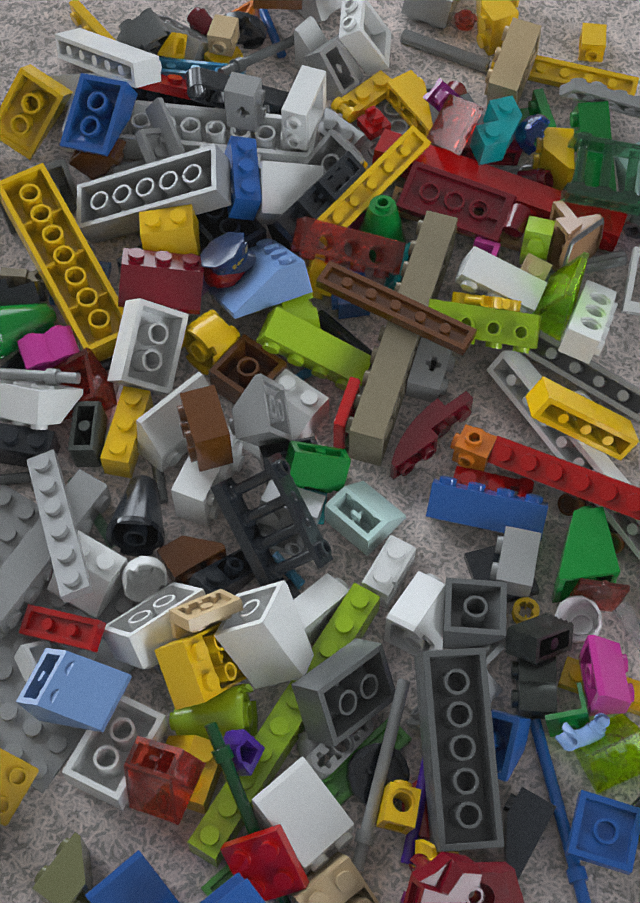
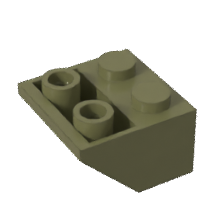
(68, 875)

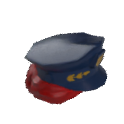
(226, 260)

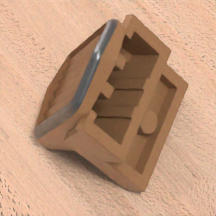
(572, 235)

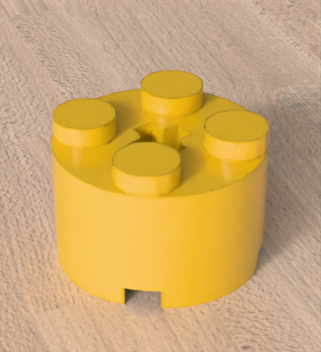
(208, 340)

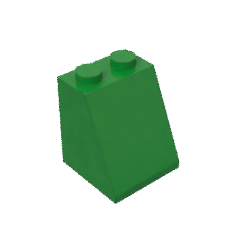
(585, 552)

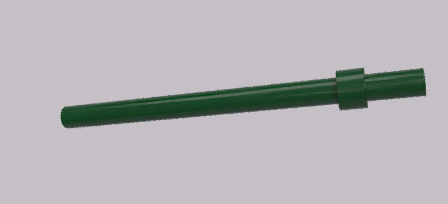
(223, 755)

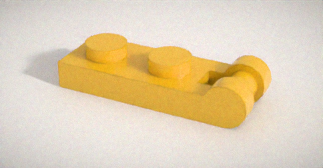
(362, 97)

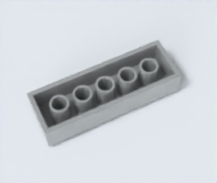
(113, 203)

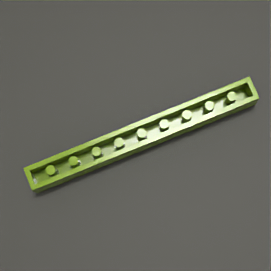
(281, 728)

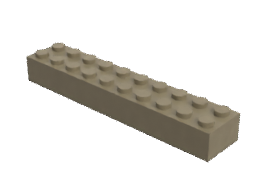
(393, 359)

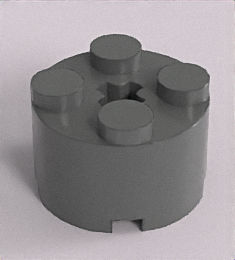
(144, 32)

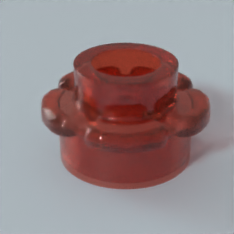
(465, 20)

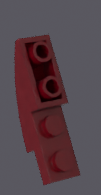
(423, 433)

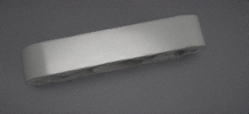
(337, 757)

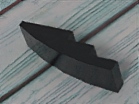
(321, 194)

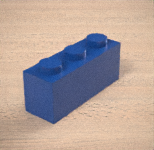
(244, 178)

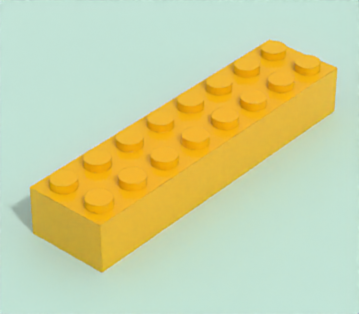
(63, 259)

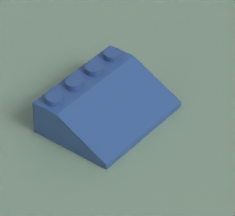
(272, 279)

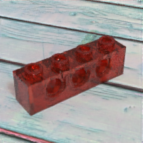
(388, 251)

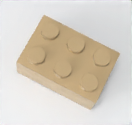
(513, 60)

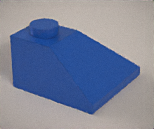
(510, 741)

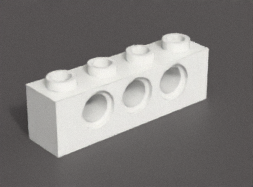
(589, 322)

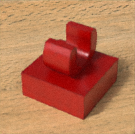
(373, 123)

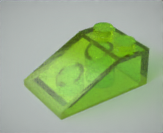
(561, 296)

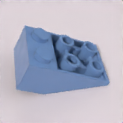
(73, 690)

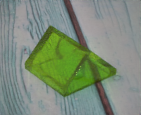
(614, 756)

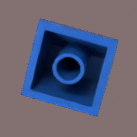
(132, 883)

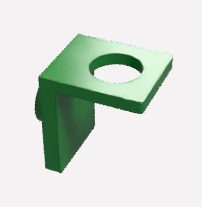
(575, 718)

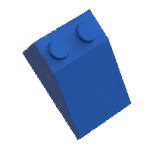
(98, 114)

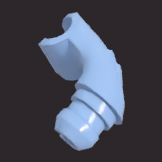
(590, 733)

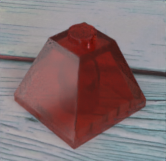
(92, 380)

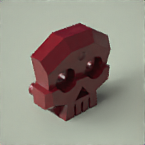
(454, 876)

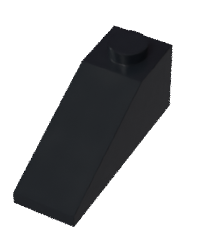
(524, 826)

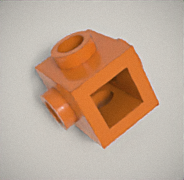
(472, 447)

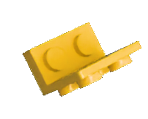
(15, 781)

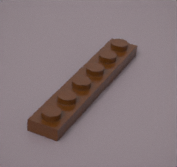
(396, 308)

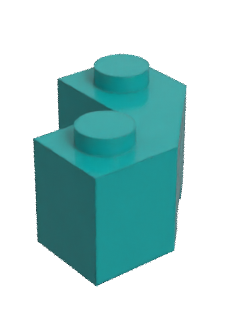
(498, 131)

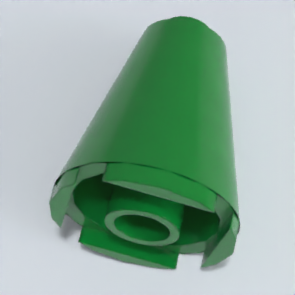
(382, 220)
(21, 320)

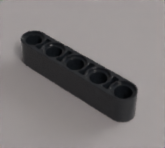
(208, 88)

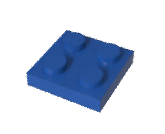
(604, 832)

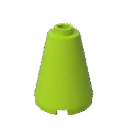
(229, 709)

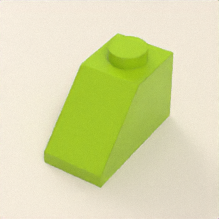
(537, 238)

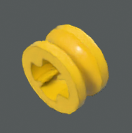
(524, 602)

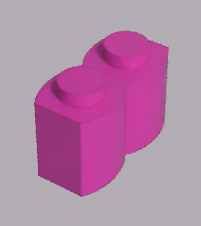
(47, 349)

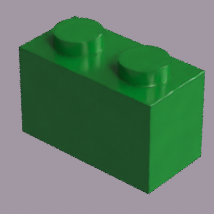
(318, 466)

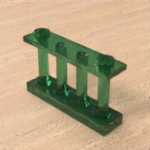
(603, 195)

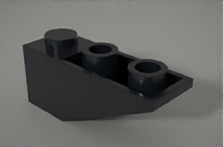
(228, 573)

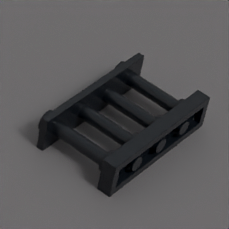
(244, 527)

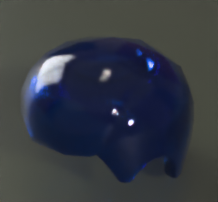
(529, 130)

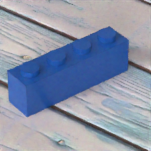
(485, 508)

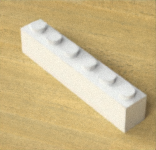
(108, 57)

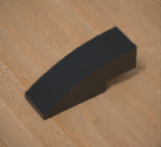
(22, 294)

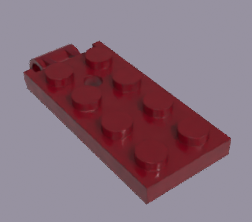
(458, 197)

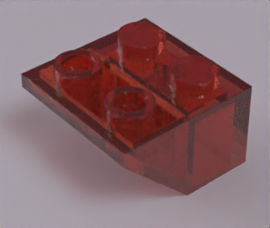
(161, 779)

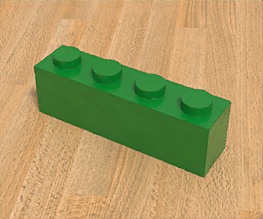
(594, 119)

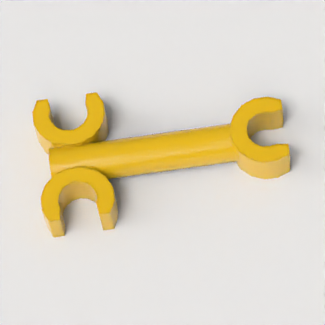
(486, 301)

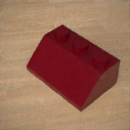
(162, 278)

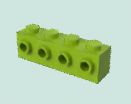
(495, 325)
(312, 348)

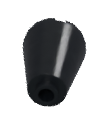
(137, 519)

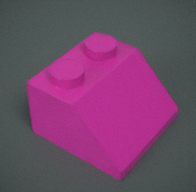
(604, 676)

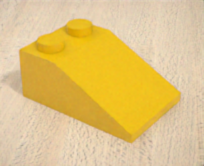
(491, 21)
(31, 110)

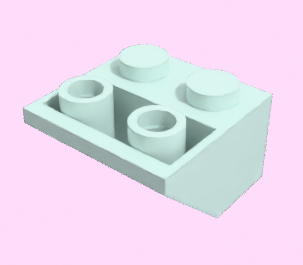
(362, 516)

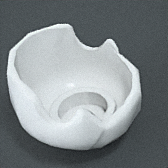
(143, 578)
(583, 614)

